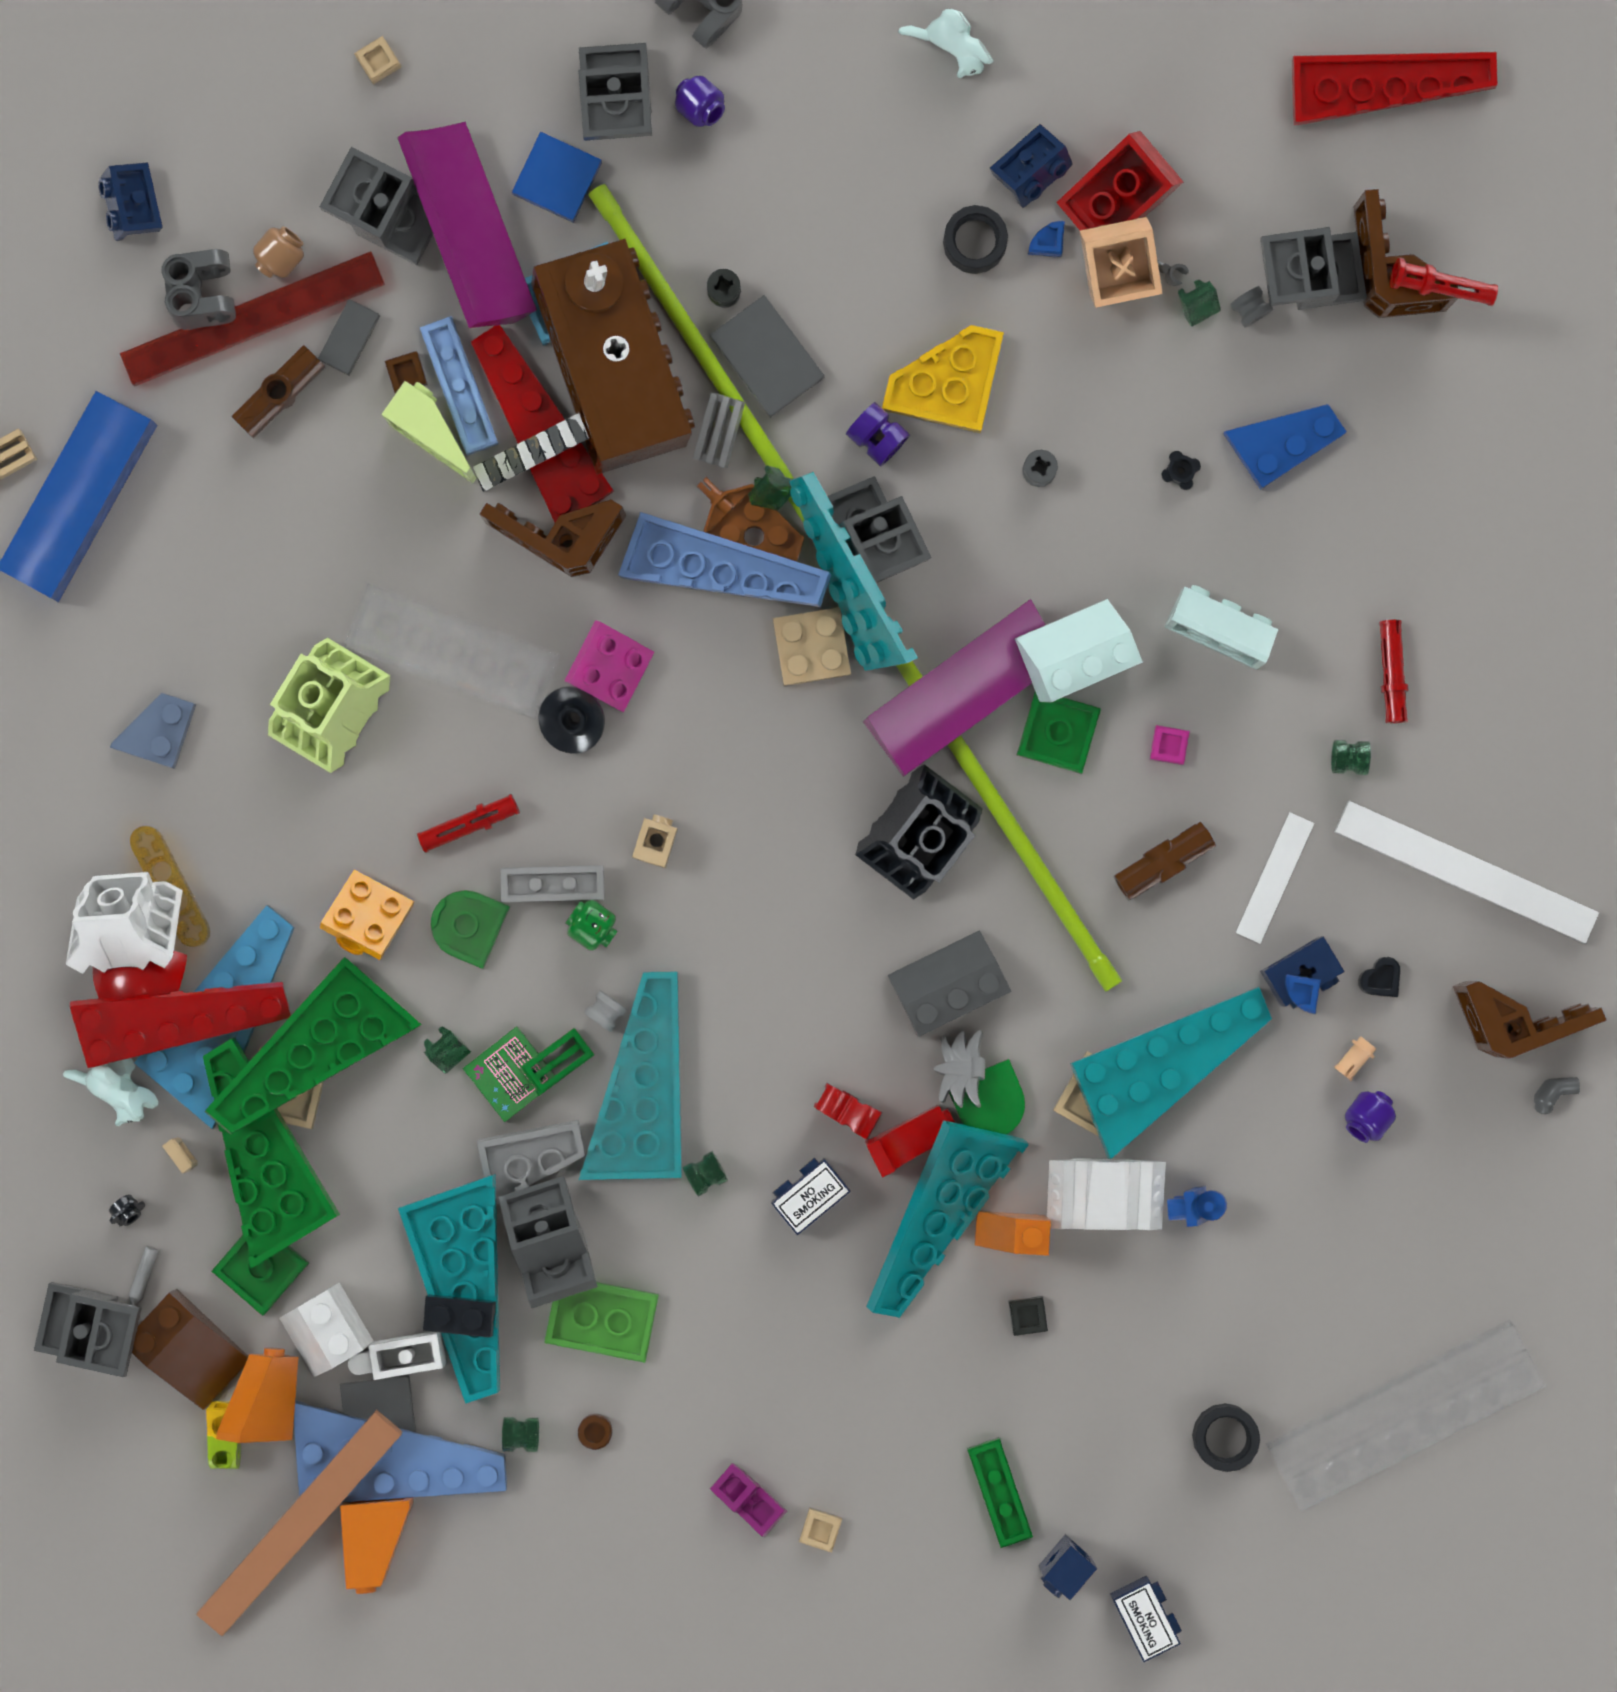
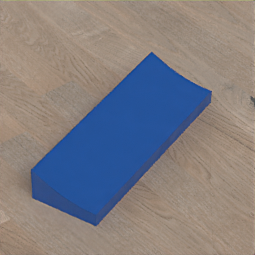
(77, 496)

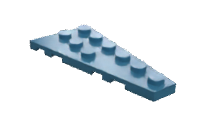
(248, 962)

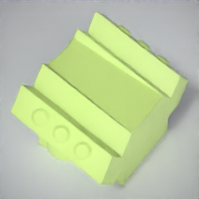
(326, 703)

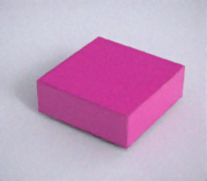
(1169, 745)

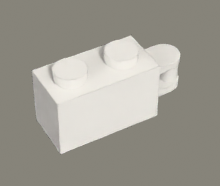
(400, 1356)

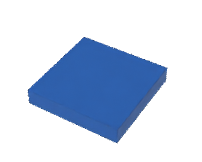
(556, 177)

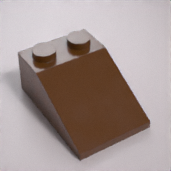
(187, 1349)

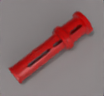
(1426, 278)

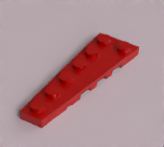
(1364, 83)
(564, 480)
(146, 1024)

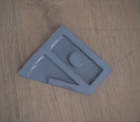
(158, 731)

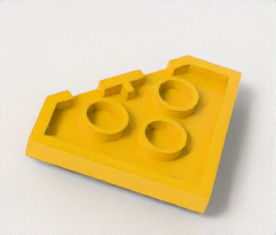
(949, 381)

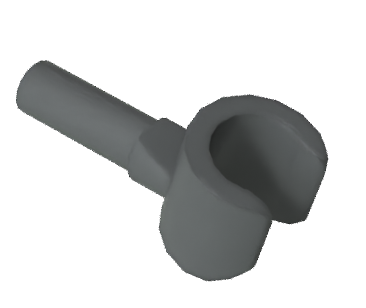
(1168, 271)

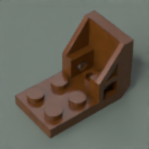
(1377, 268)
(588, 528)
(1492, 1012)

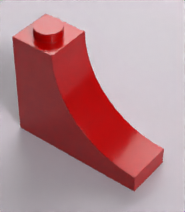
(906, 1139)

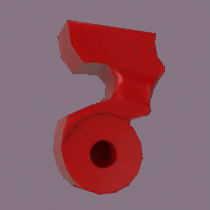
(848, 1111)

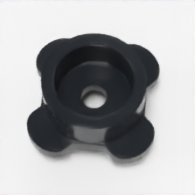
(1189, 465)
(125, 1210)

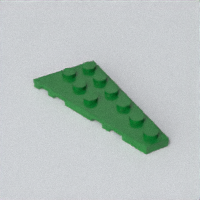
(325, 1035)
(267, 1170)

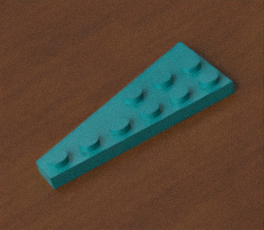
(851, 582)
(1149, 1073)
(642, 1105)
(944, 1203)
(458, 1257)

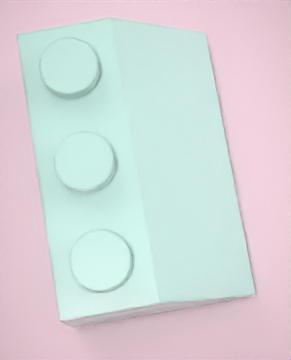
(1222, 627)
(1078, 651)

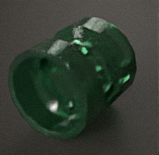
(1350, 757)
(705, 1173)
(520, 1434)

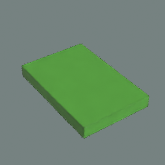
(604, 1321)

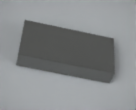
(349, 337)

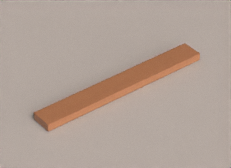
(299, 1522)

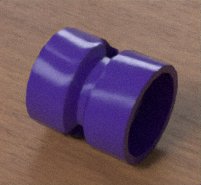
(869, 425)

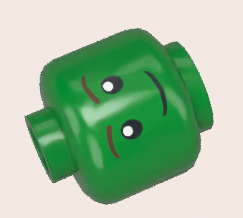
(591, 925)

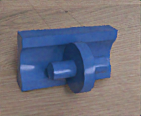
(1197, 1206)

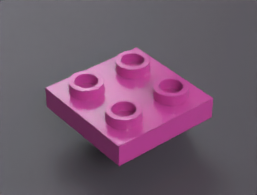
(609, 666)

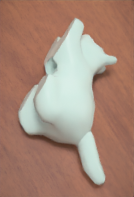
(952, 34)
(114, 1085)

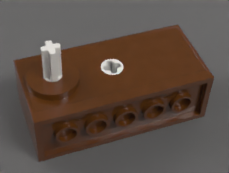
(612, 355)

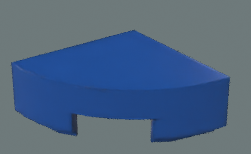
(1048, 240)
(1303, 992)

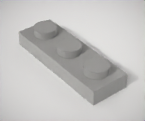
(552, 884)

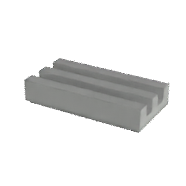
(706, 427)

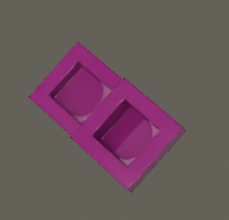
(748, 1500)

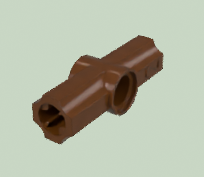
(261, 408)
(1164, 861)

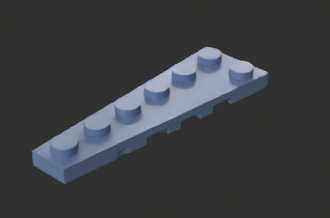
(697, 560)

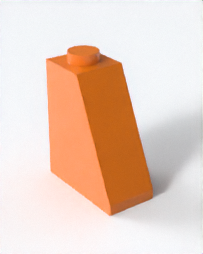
(1013, 1232)
(262, 1400)
(370, 1539)

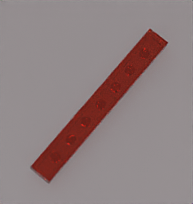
(254, 318)

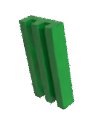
(533, 1079)

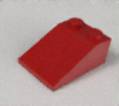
(1121, 185)

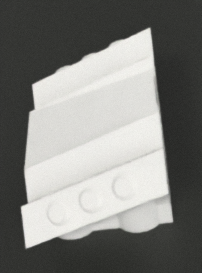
(124, 923)
(1106, 1194)

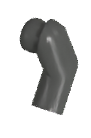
(1552, 1090)

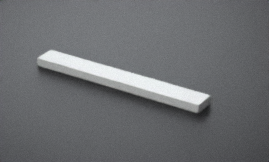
(1466, 872)

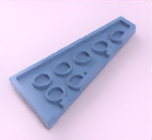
(410, 1468)

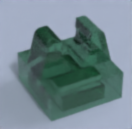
(1200, 302)
(771, 490)
(446, 1051)

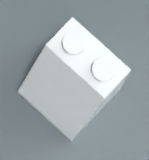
(326, 1330)

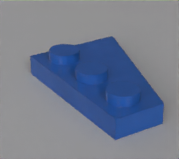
(1282, 443)

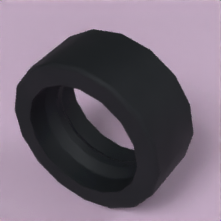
(982, 214)
(1252, 1441)

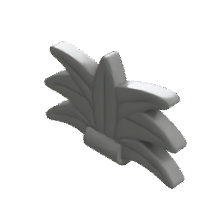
(962, 1068)

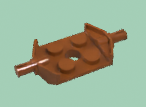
(733, 515)

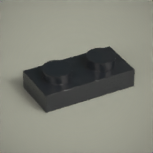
(459, 1315)

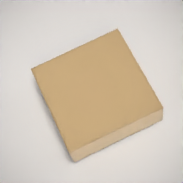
(377, 60)
(180, 1154)
(820, 1530)

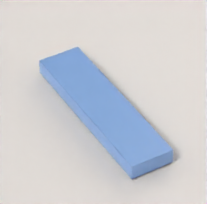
(459, 385)

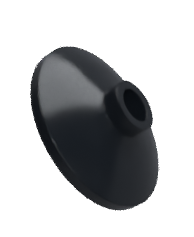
(561, 730)

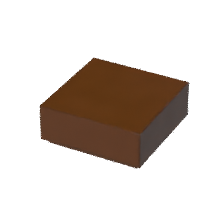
(406, 368)

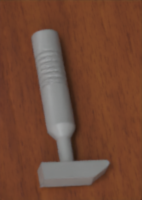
(142, 1276)

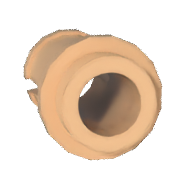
(1355, 1058)

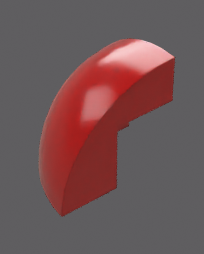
(132, 981)

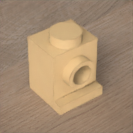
(655, 855)

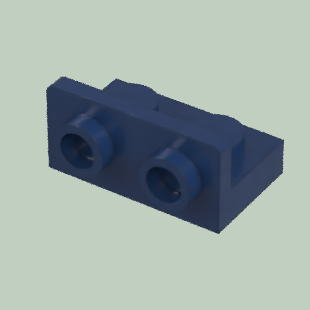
(1032, 165)
(130, 200)

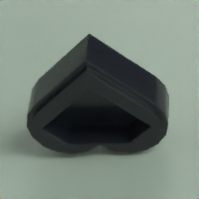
(1382, 978)

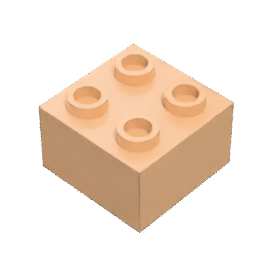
(1121, 262)

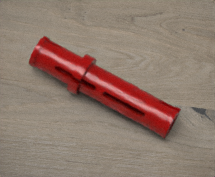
(1393, 672)
(506, 808)

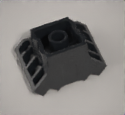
(920, 833)

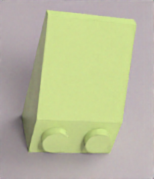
(420, 420)

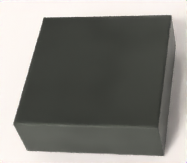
(1028, 1316)

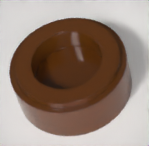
(595, 1431)

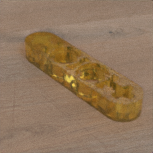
(176, 879)

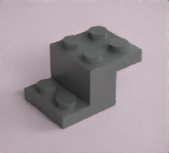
(615, 91)
(379, 205)
(1313, 268)
(879, 529)
(547, 1242)
(87, 1329)

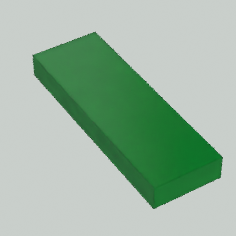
(1000, 1492)

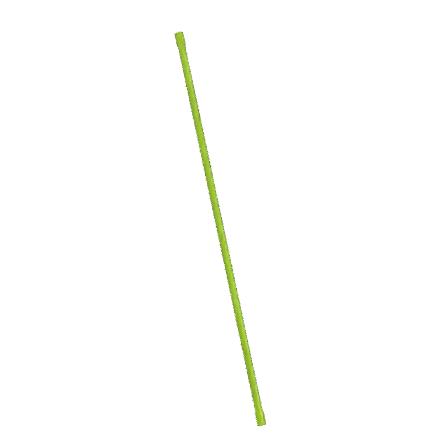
(1096, 959)

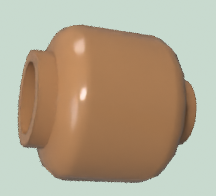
(278, 252)

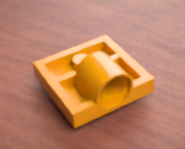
(366, 916)

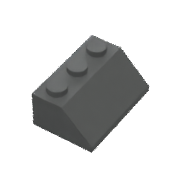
(949, 983)

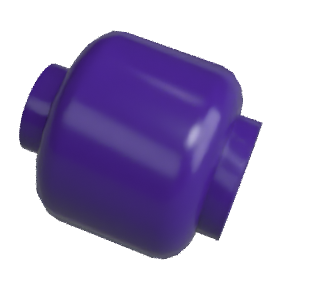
(699, 101)
(1370, 1116)

